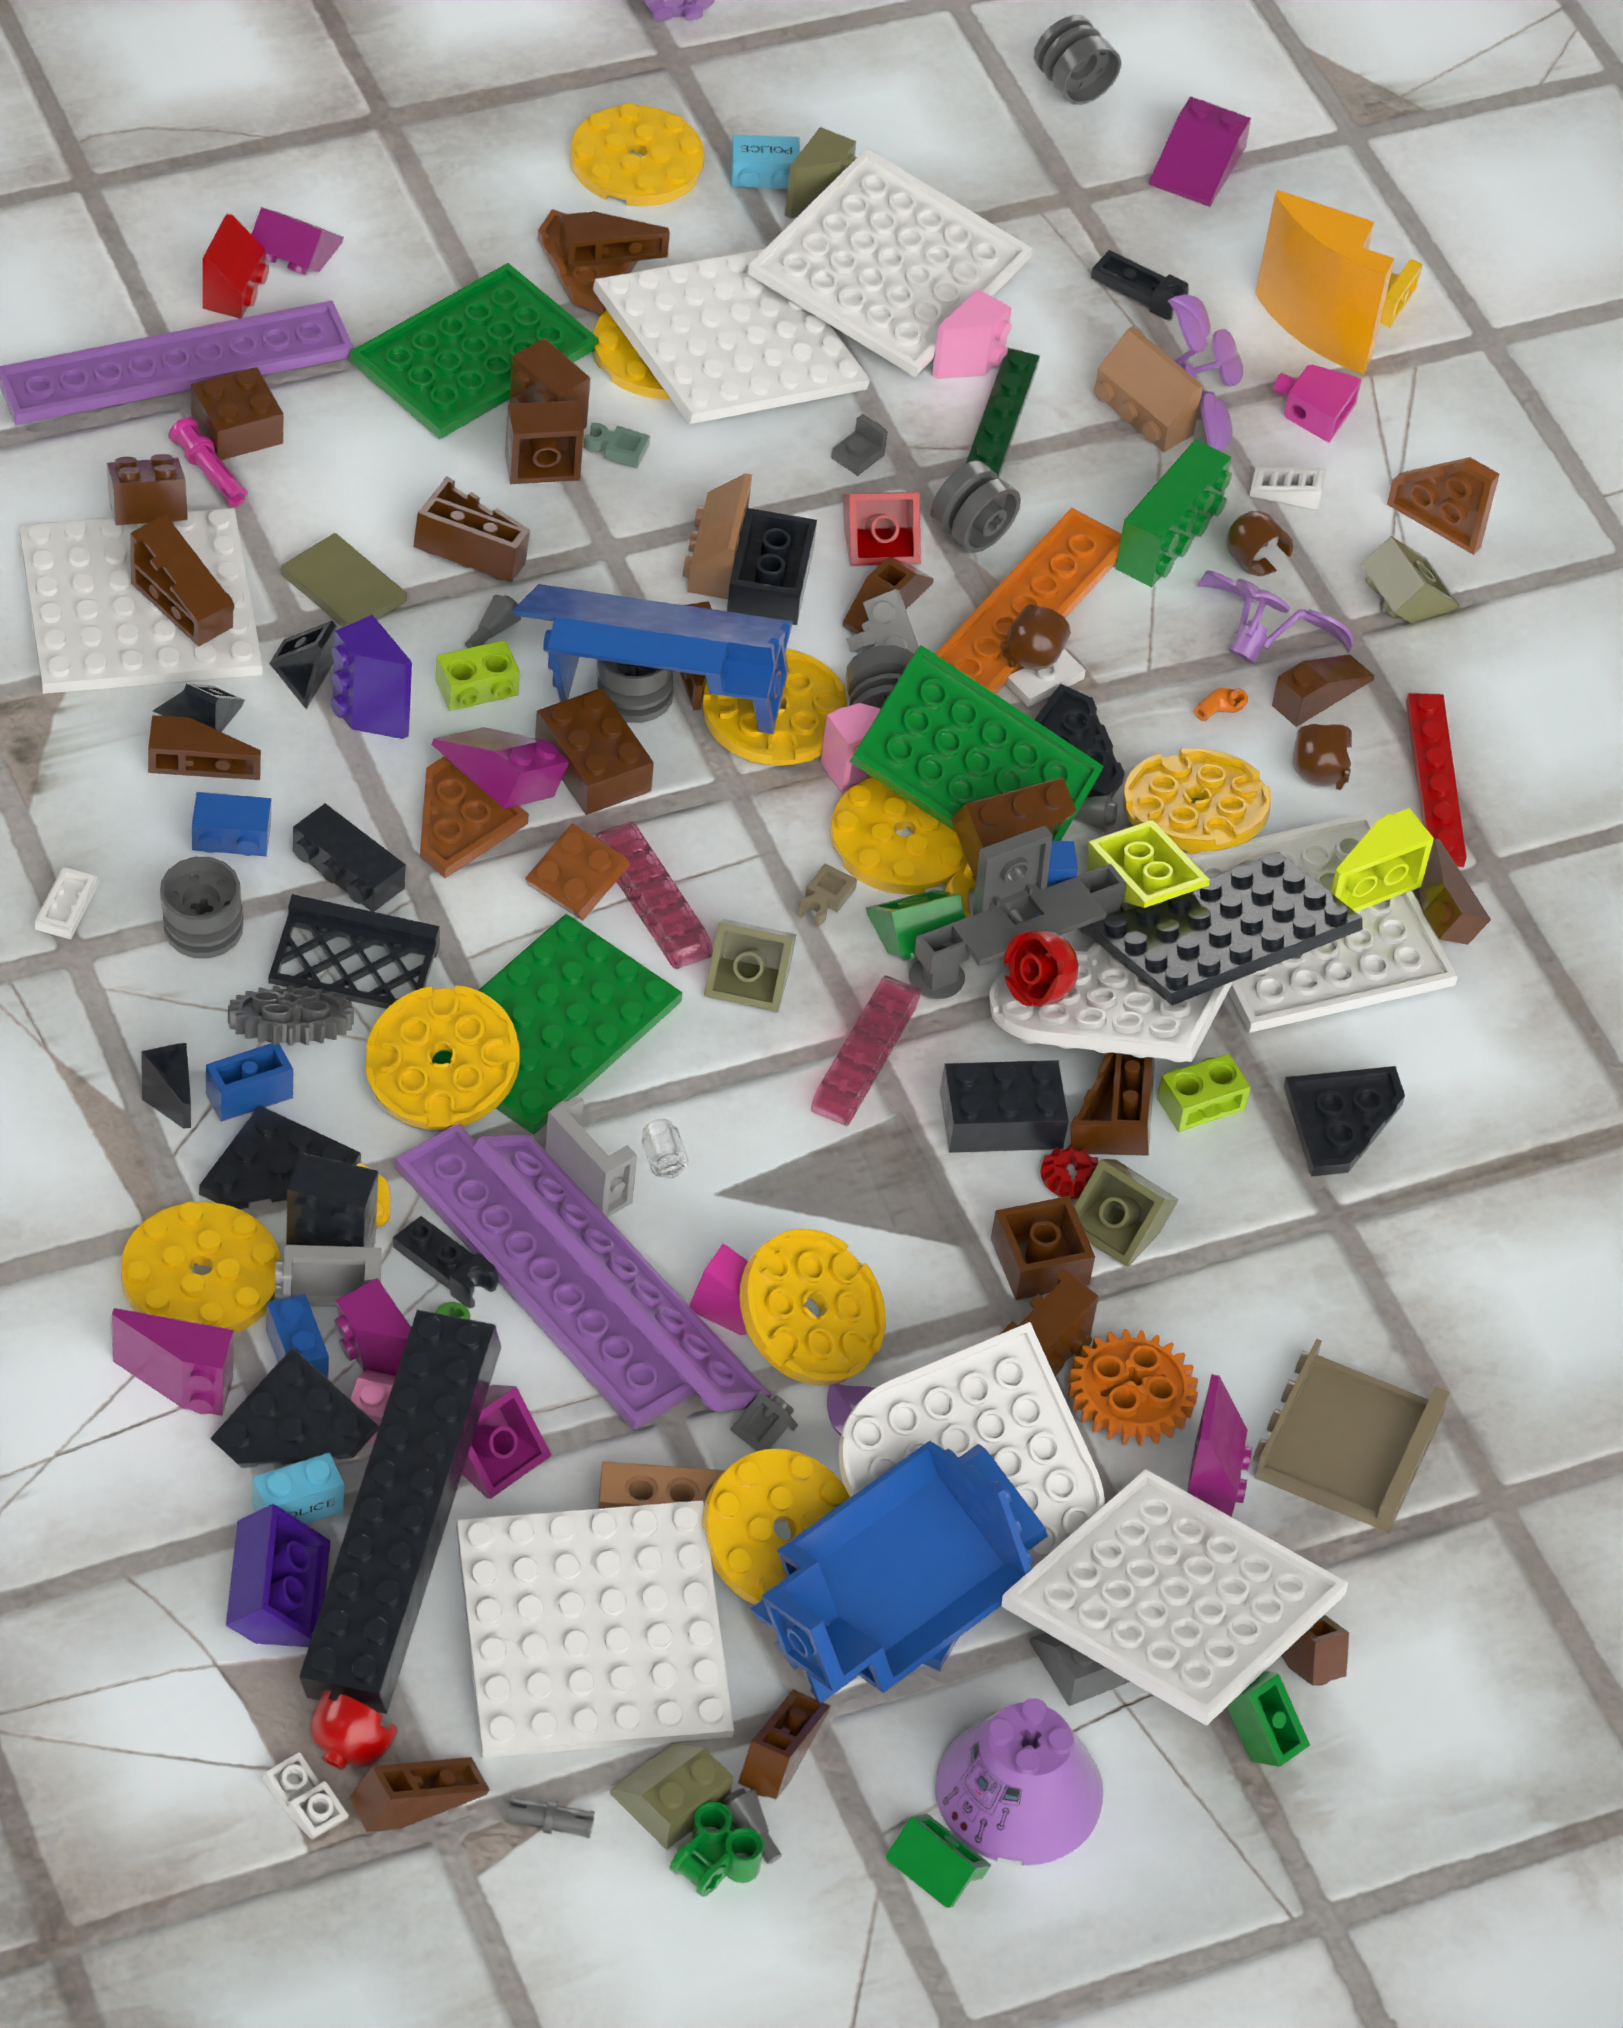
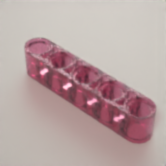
(657, 898)
(865, 1050)

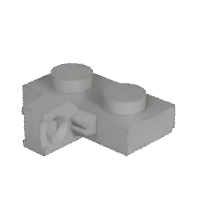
(886, 625)

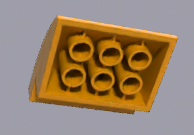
(1324, 279)

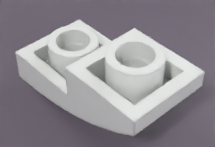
(304, 1797)

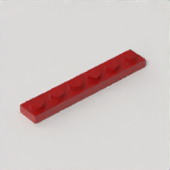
(1436, 772)

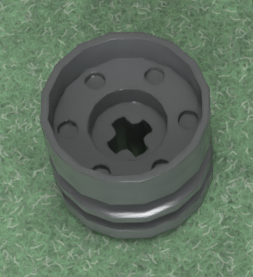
(1077, 59)
(875, 673)
(636, 690)
(202, 907)

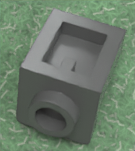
(862, 447)
(764, 1422)

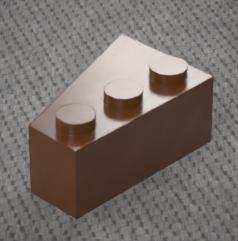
(471, 534)
(178, 581)
(1010, 815)
(1117, 1108)
(1062, 1319)

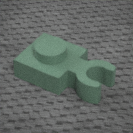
(619, 446)

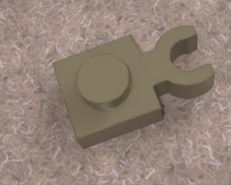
(826, 890)

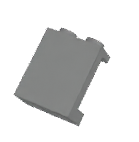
(601, 1177)
(325, 1272)

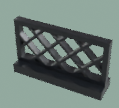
(354, 925)

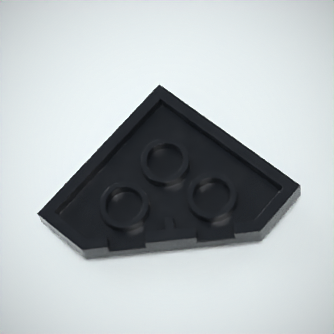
(1075, 720)
(1342, 1114)
(264, 1158)
(294, 1419)

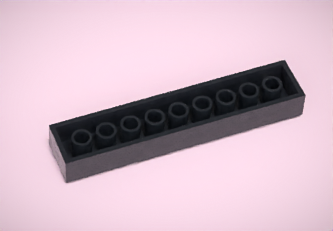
(401, 1510)

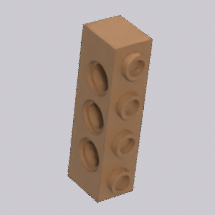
(654, 1483)

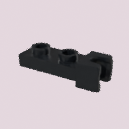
(1139, 283)
(446, 1260)

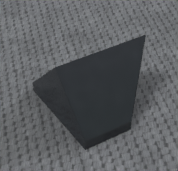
(305, 660)
(204, 704)
(167, 1082)

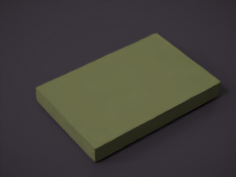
(343, 581)

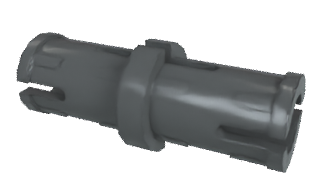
(550, 1816)

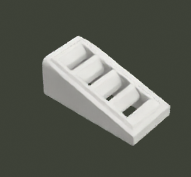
(1300, 488)

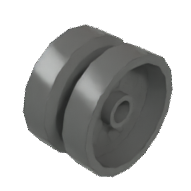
(975, 506)

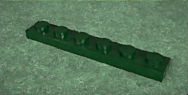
(1004, 409)

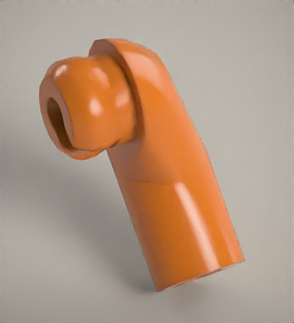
(1221, 701)

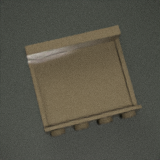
(1348, 1440)

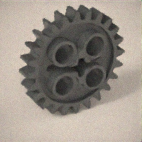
(290, 1015)

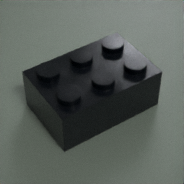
(772, 565)
(1003, 1106)
(331, 1204)

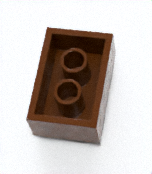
(602, 750)

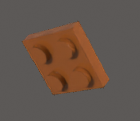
(577, 871)

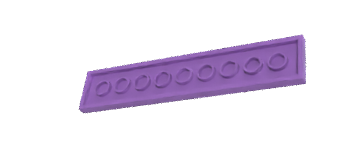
(172, 362)
(621, 1271)
(543, 1277)

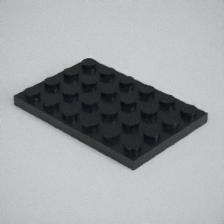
(1226, 929)

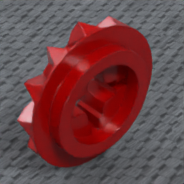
(1057, 1176)

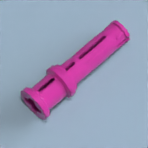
(200, 452)

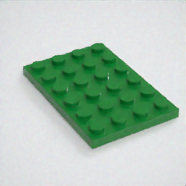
(459, 352)
(956, 743)
(573, 1013)

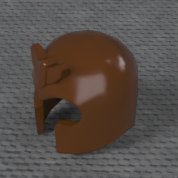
(1250, 534)
(1036, 638)
(1322, 754)

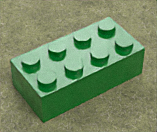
(1174, 513)

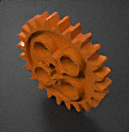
(1133, 1387)

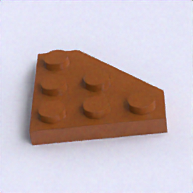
(576, 281)
(1448, 499)
(461, 819)

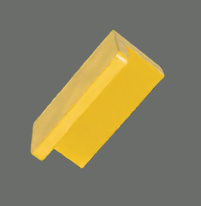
(1400, 291)

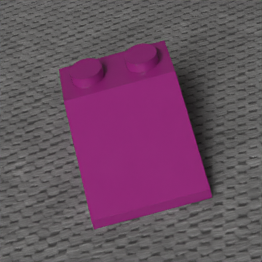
(1201, 151)
(506, 764)
(176, 1358)
(1219, 1452)

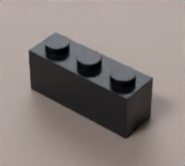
(348, 858)

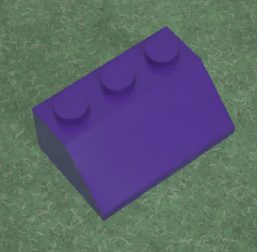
(371, 680)
(277, 1578)

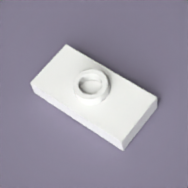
(1036, 685)
(66, 903)

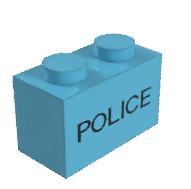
(762, 160)
(304, 1489)

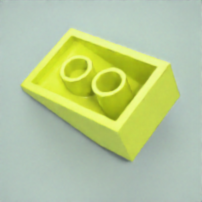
(1384, 862)
(1147, 863)

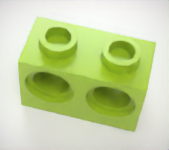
(477, 675)
(1203, 1092)

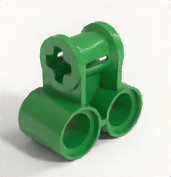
(712, 1853)

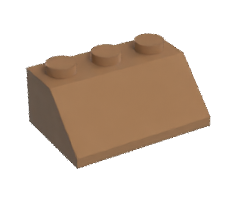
(1149, 390)
(718, 538)

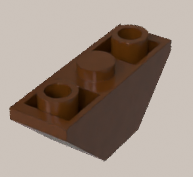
(888, 576)

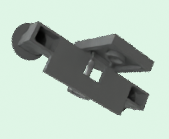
(1007, 907)

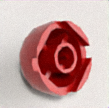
(1040, 968)
(349, 1732)

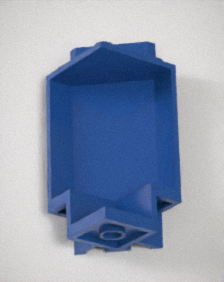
(734, 650)
(900, 1569)

